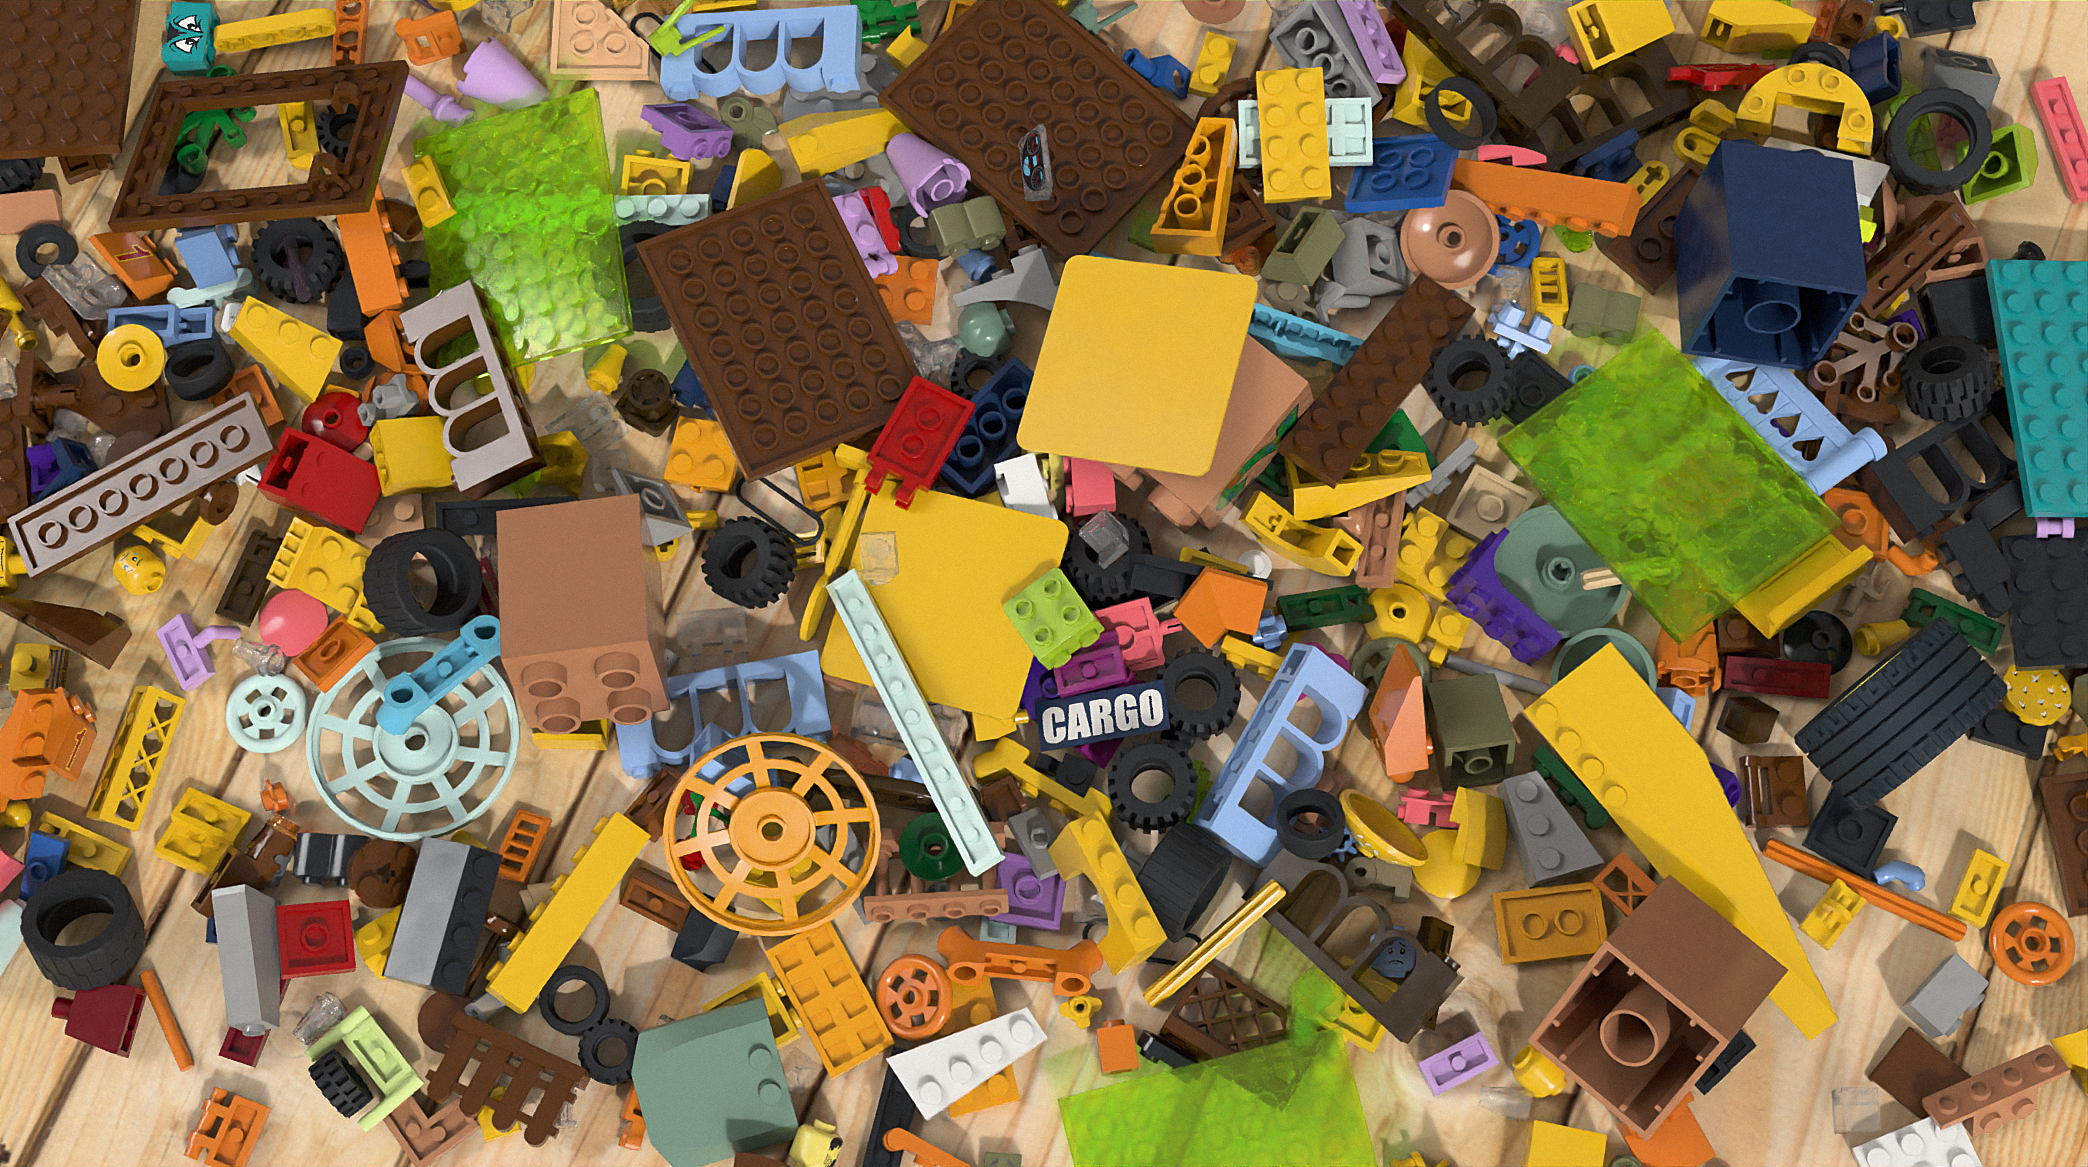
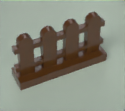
(1842, 405)
(494, 1063)

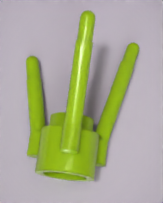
(667, 37)

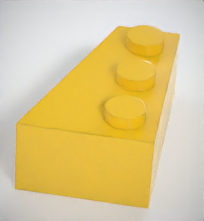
(286, 346)

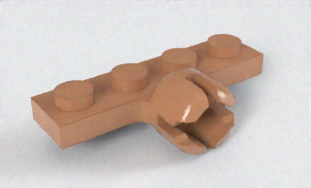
(1379, 531)

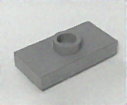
(1035, 838)

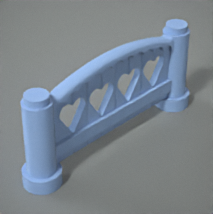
(1839, 451)

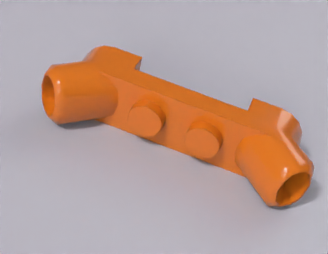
(973, 959)

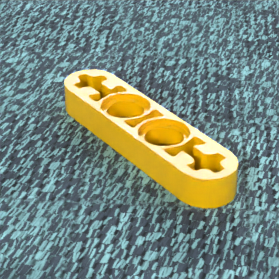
(274, 30)

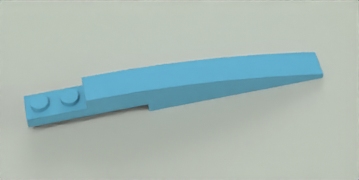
(1297, 337)

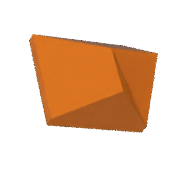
(1220, 604)

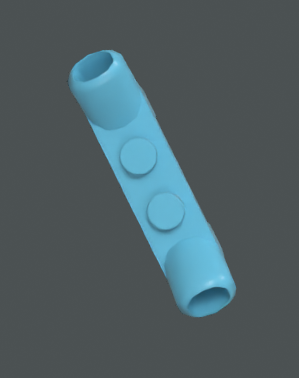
(414, 693)

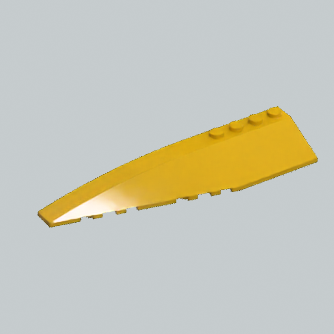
(1674, 811)

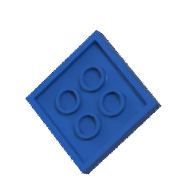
(1403, 175)

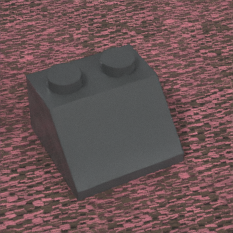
(1960, 71)

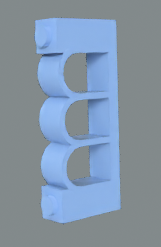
(837, 69)
(807, 694)
(1338, 698)

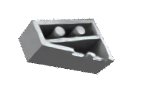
(1544, 832)

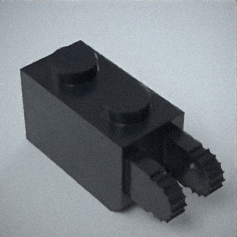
(1975, 566)

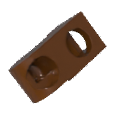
(1851, 20)

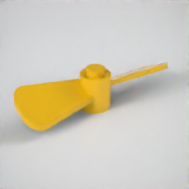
(754, 177)

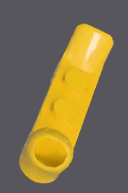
(1012, 759)

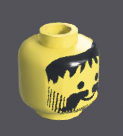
(816, 1145)

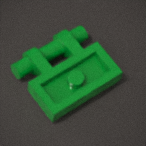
(881, 11)

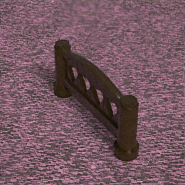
(885, 789)

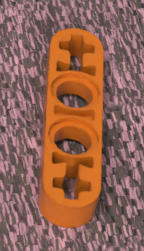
(346, 23)

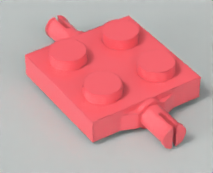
(1138, 631)

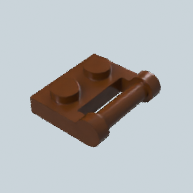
(1784, 788)

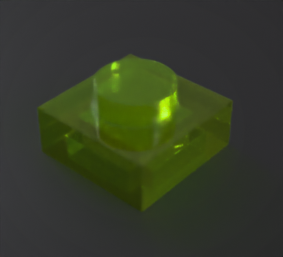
(1140, 231)

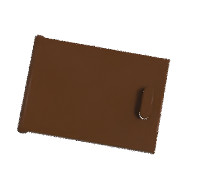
(1915, 1071)

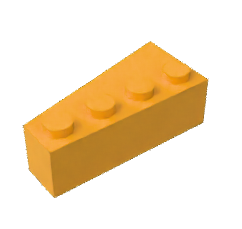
(1198, 203)

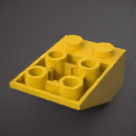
(1755, 26)
(1614, 27)
(1424, 74)

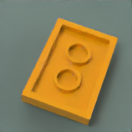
(1549, 923)

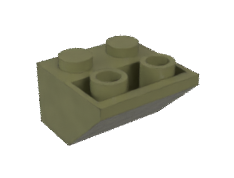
(1304, 247)

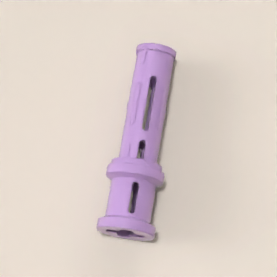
(441, 106)

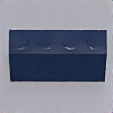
(990, 432)

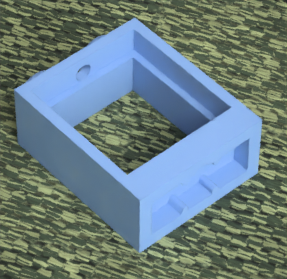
(721, 764)

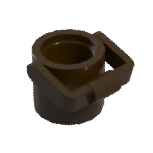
(651, 400)

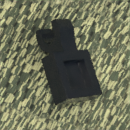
(1071, 773)

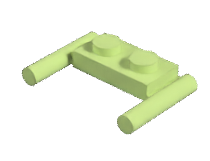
(377, 1056)

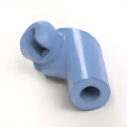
(1908, 873)

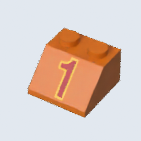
(137, 265)
(69, 735)

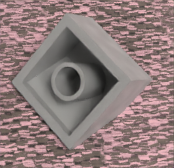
(1370, 260)

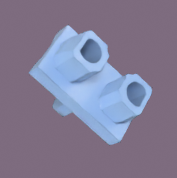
(1508, 324)

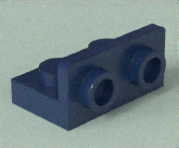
(1611, 161)

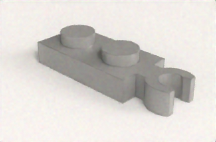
(1459, 460)

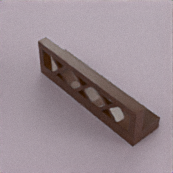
(1912, 254)

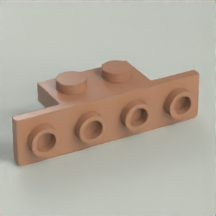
(1997, 1094)

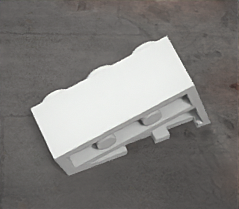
(1024, 488)

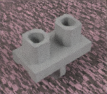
(389, 402)

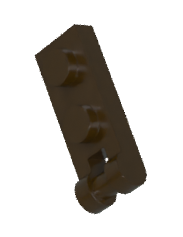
(249, 580)

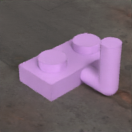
(187, 648)

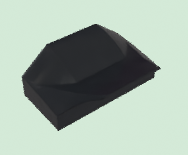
(703, 941)

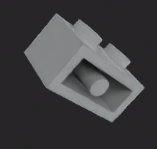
(1945, 996)

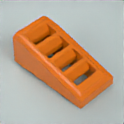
(528, 863)

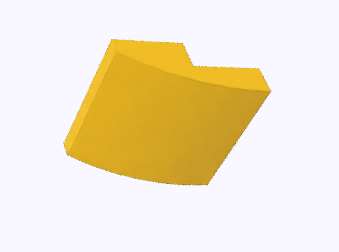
(1481, 829)
(201, 832)

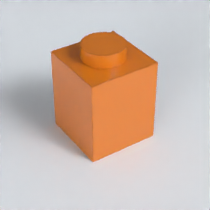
(1117, 1048)

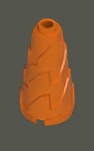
(1688, 665)

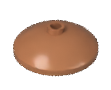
(1428, 247)

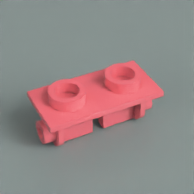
(1420, 804)

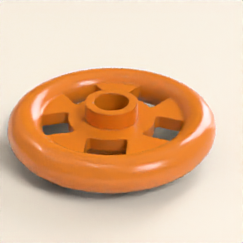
(2055, 927)
(936, 980)

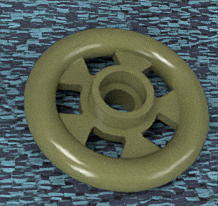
(1385, 647)

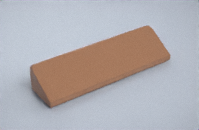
(28, 209)

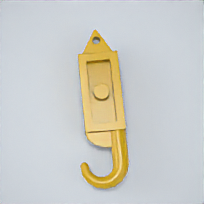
(299, 133)

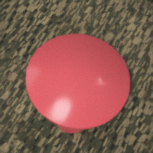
(292, 621)

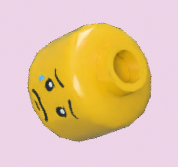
(139, 570)

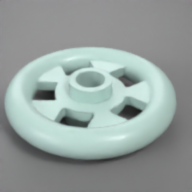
(284, 733)

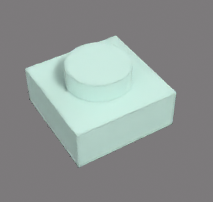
(996, 931)

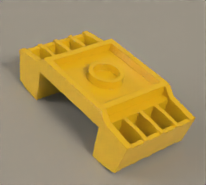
(327, 568)

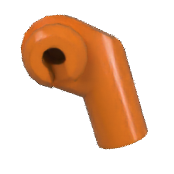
(1913, 564)

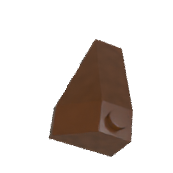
(79, 629)

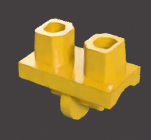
(1832, 914)

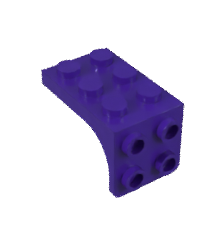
(1500, 614)

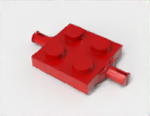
(1716, 75)

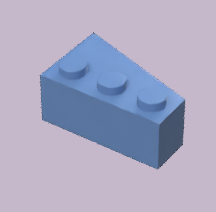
(209, 253)

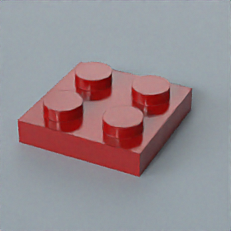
(315, 939)

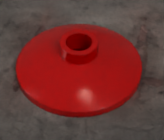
(347, 431)

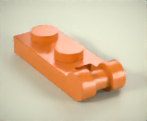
(925, 1153)

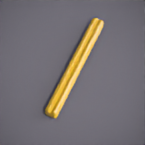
(1214, 943)

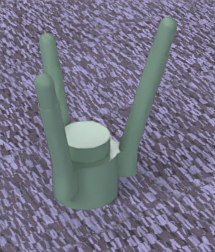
(1086, 15)

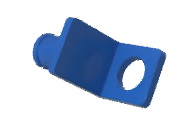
(1159, 71)

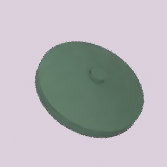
(1543, 568)

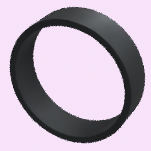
(1480, 101)

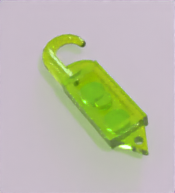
(1919, 136)

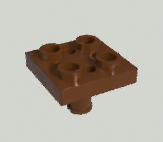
(40, 394)

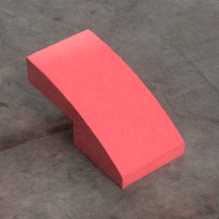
(1513, 156)

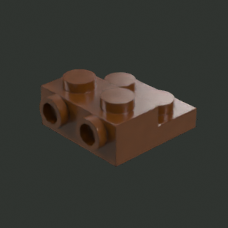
(1246, 218)

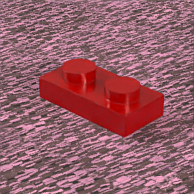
(878, 206)

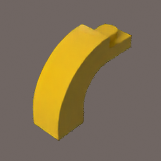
(1309, 546)

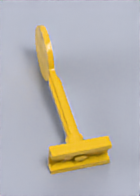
(854, 460)

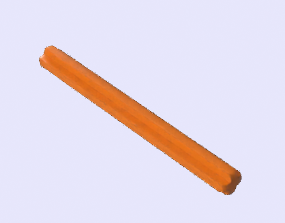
(1872, 892)

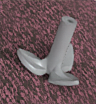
(1332, 295)

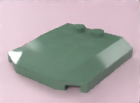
(713, 1085)

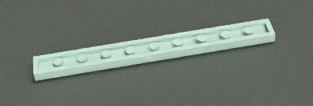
(916, 724)

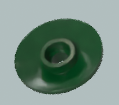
(917, 840)

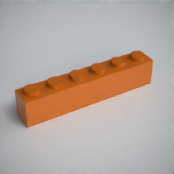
(1550, 197)

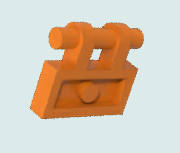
(236, 1135)

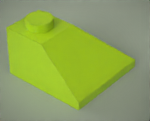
(2007, 168)

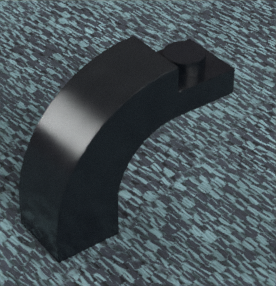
(344, 313)

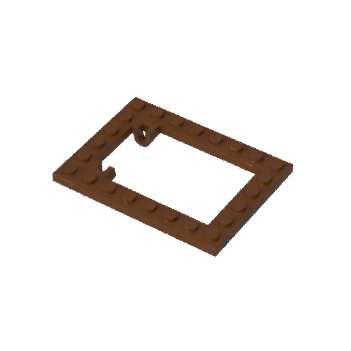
(349, 189)

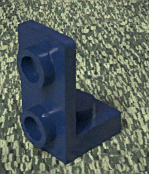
(75, 463)

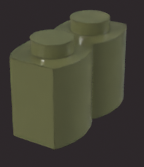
(967, 226)
(1602, 314)

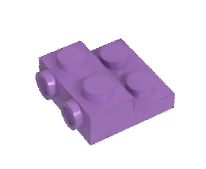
(688, 130)

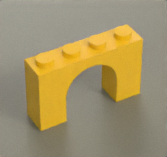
(1132, 925)

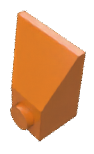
(388, 345)

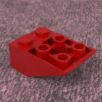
(321, 481)

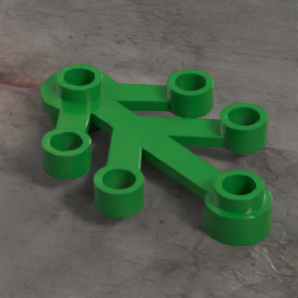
(193, 156)

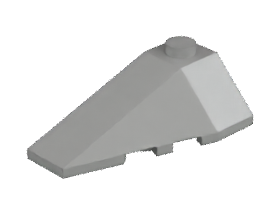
(1322, 38)

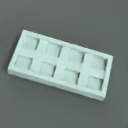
(1347, 132)

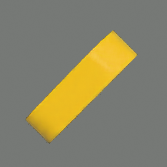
(1640, 178)

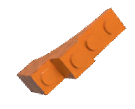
(22, 746)

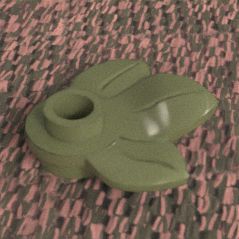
(750, 126)

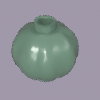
(985, 330)

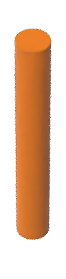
(166, 1020)

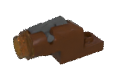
(258, 868)

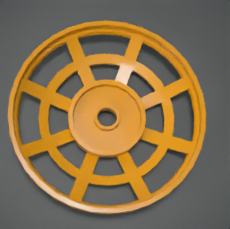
(766, 851)

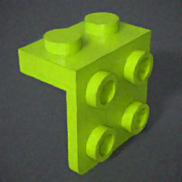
(1053, 619)

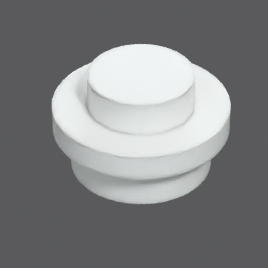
(1258, 563)

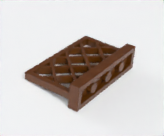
(1203, 1044)

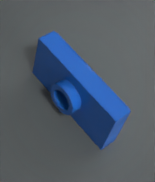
(44, 860)

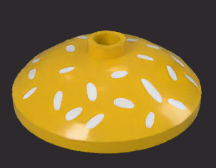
(1380, 831)

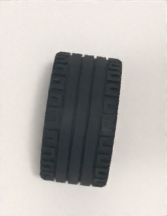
(1901, 714)

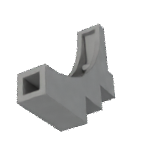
(1032, 281)

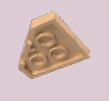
(595, 44)

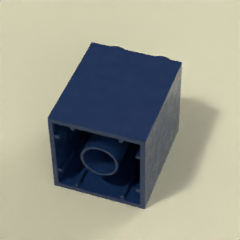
(1768, 255)

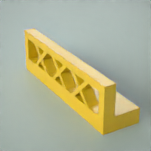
(123, 756)

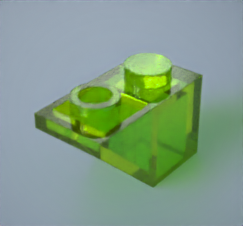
(1312, 1002)

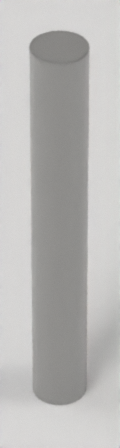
(1503, 677)

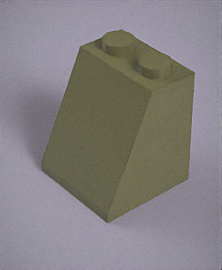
(1470, 731)

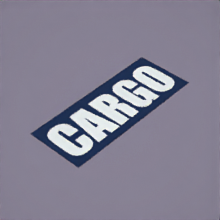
(1102, 715)

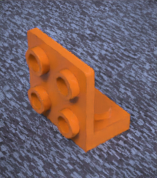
(1675, 1142)

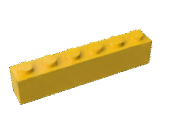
(567, 912)

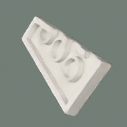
(958, 1063)

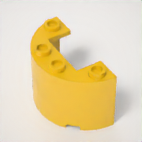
(1810, 89)

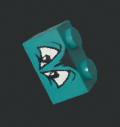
(190, 39)

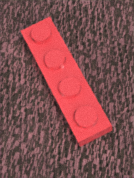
(2064, 133)

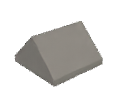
(659, 503)

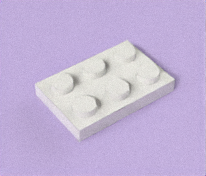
(1919, 1146)

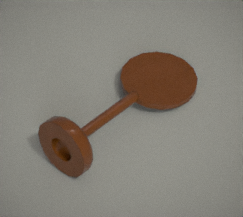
(215, 502)
(439, 1008)

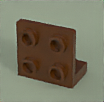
(84, 332)

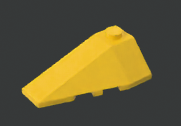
(837, 139)

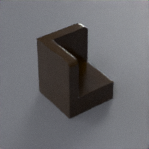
(1747, 720)

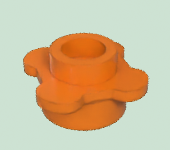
(274, 797)

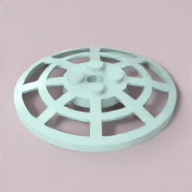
(410, 766)

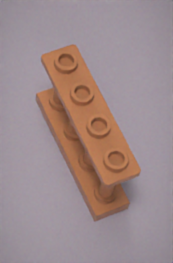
(922, 905)

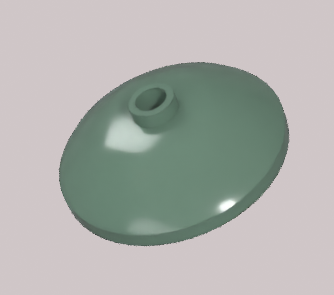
(1589, 642)

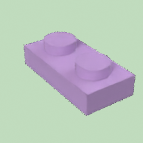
(1457, 1063)

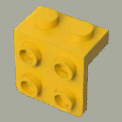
(1243, 654)

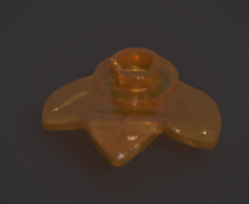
(1257, 250)

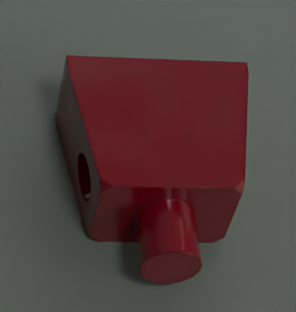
(103, 1016)

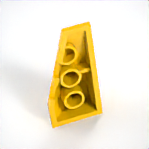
(1368, 480)

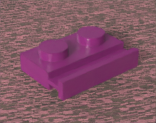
(1092, 667)

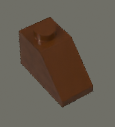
(1740, 637)

